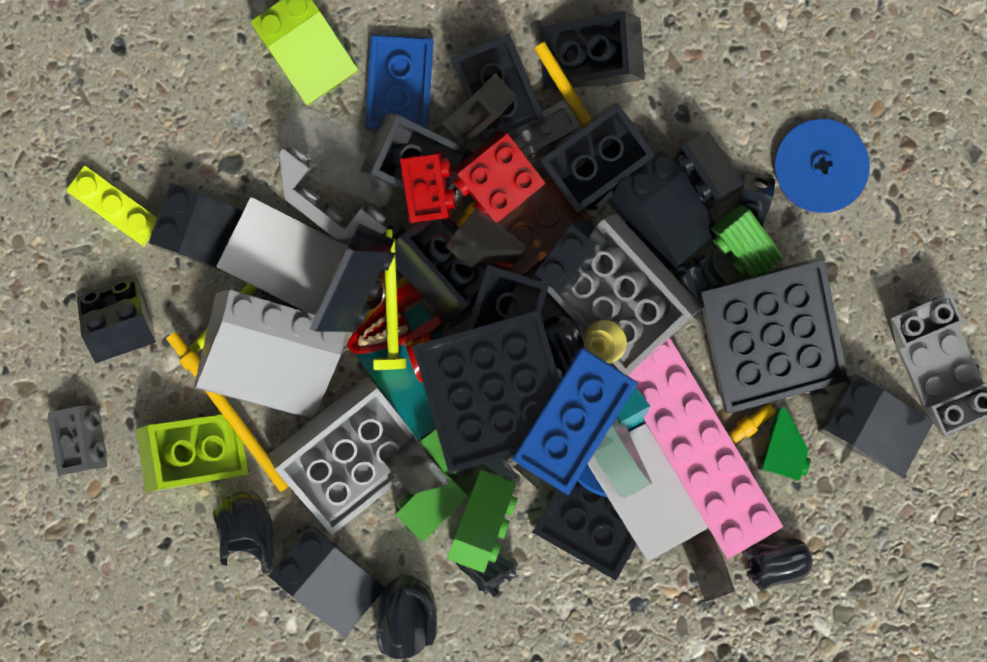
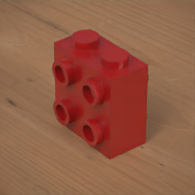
(497, 177)

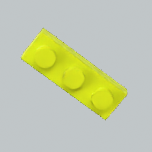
(113, 205)

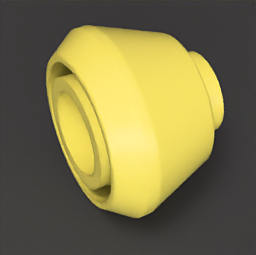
(605, 340)

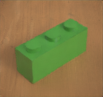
(483, 522)

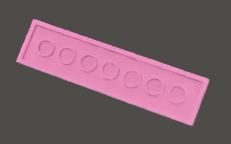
(703, 453)

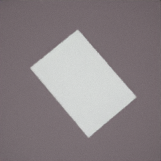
(281, 256)
(662, 511)

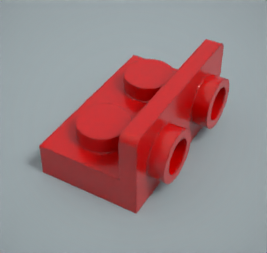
(427, 187)

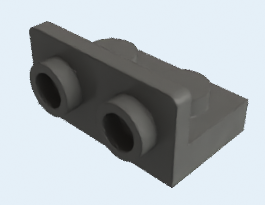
(77, 439)

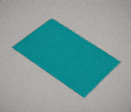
(402, 385)

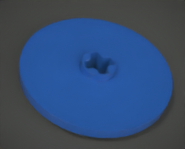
(836, 146)

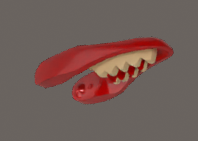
(373, 333)

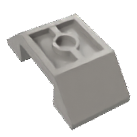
(294, 170)
(941, 365)

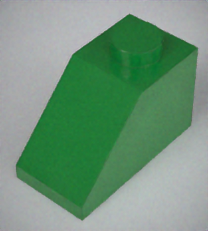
(785, 449)

